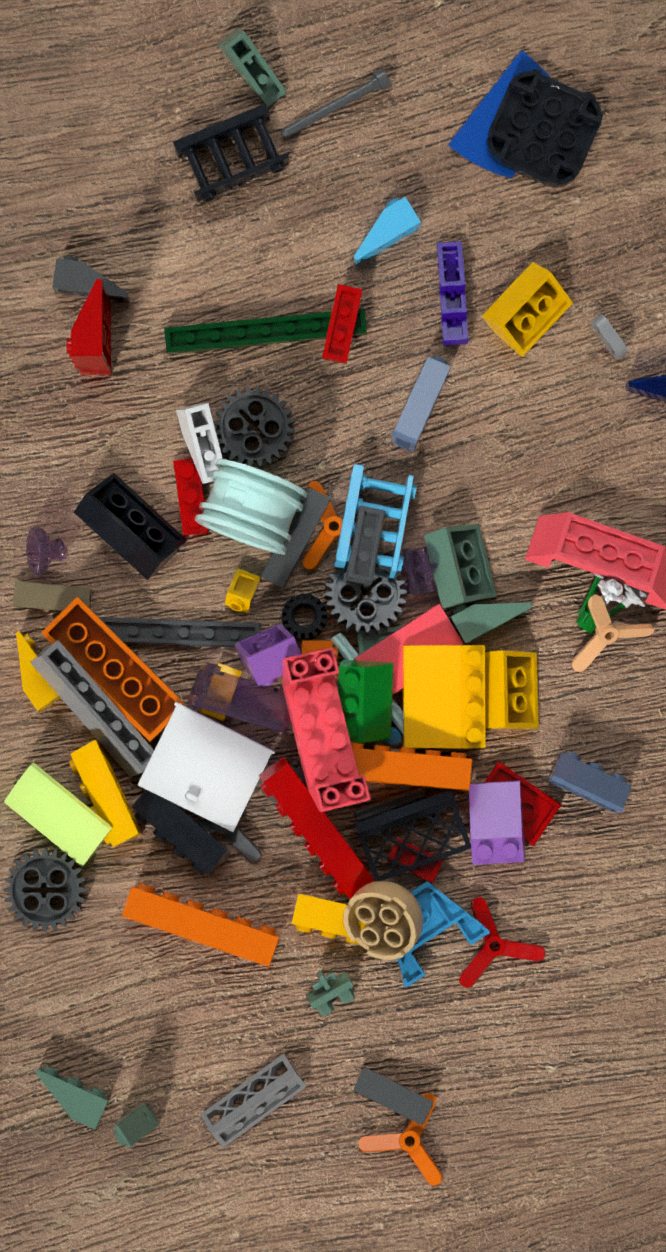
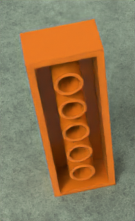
(114, 668)
(413, 769)
(200, 925)

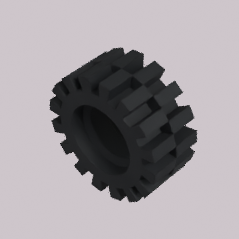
(315, 605)

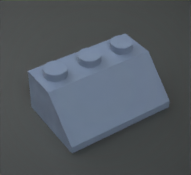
(590, 782)

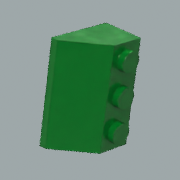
(366, 699)

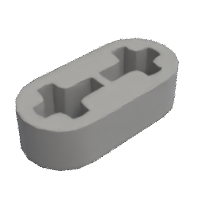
(609, 336)

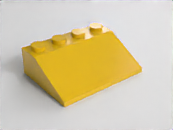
(444, 696)

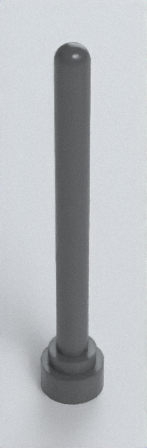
(378, 81)

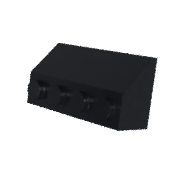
(130, 526)

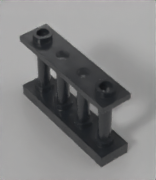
(211, 137)

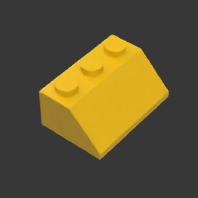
(527, 308)
(511, 690)

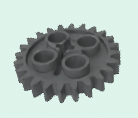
(272, 413)
(382, 608)
(45, 913)

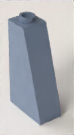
(420, 403)

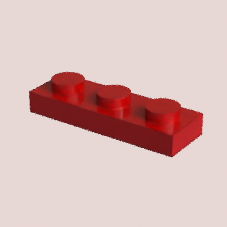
(342, 324)
(189, 496)

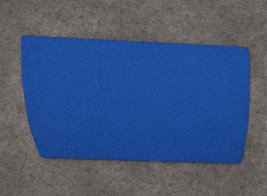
(472, 136)

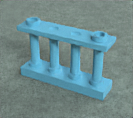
(360, 481)

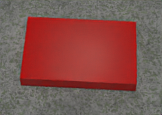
(537, 806)

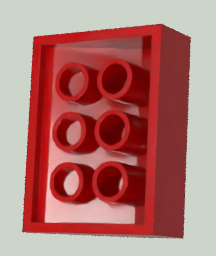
(91, 334)

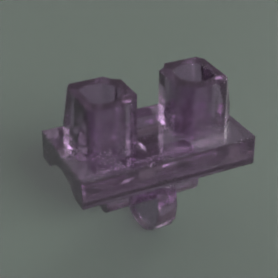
(419, 571)

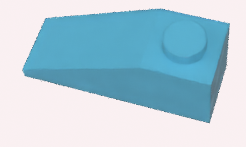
(392, 225)

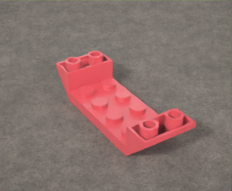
(602, 552)
(322, 730)

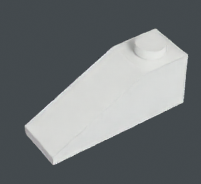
(200, 438)

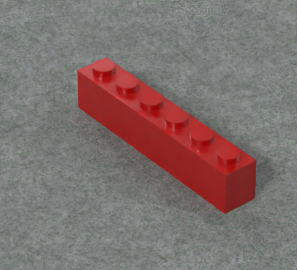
(315, 827)

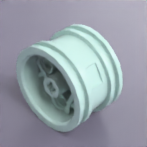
(251, 506)

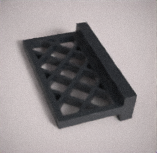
(407, 814)

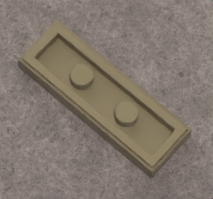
(48, 595)

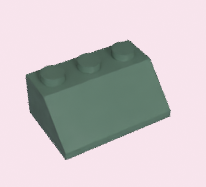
(462, 565)

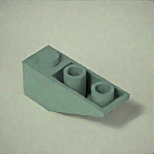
(78, 1101)
(135, 1125)

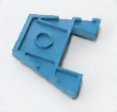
(438, 914)

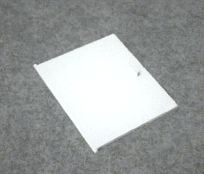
(207, 765)

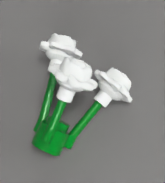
(611, 591)

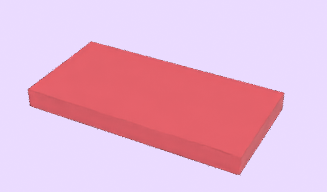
(427, 629)

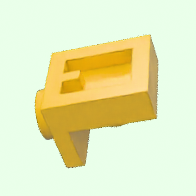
(242, 590)

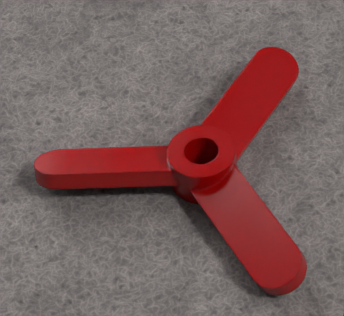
(506, 947)

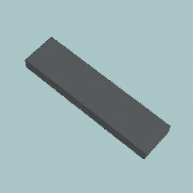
(301, 529)

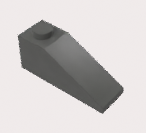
(77, 279)

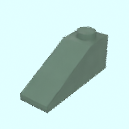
(251, 66)
(482, 618)

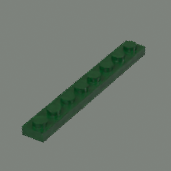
(253, 332)

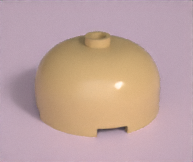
(391, 919)

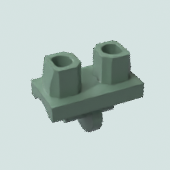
(329, 988)

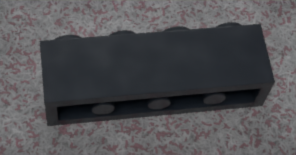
(182, 830)

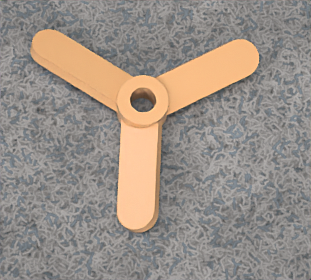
(605, 633)

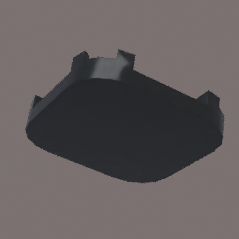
(543, 129)

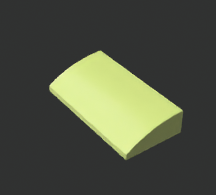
(58, 814)

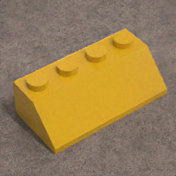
(105, 792)

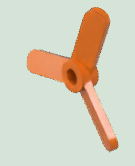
(326, 536)
(396, 1141)

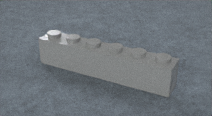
(93, 708)

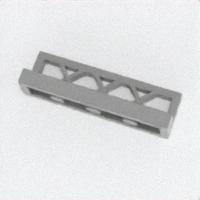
(255, 1104)

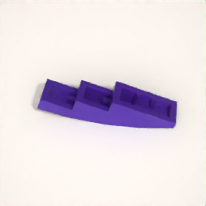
(452, 293)

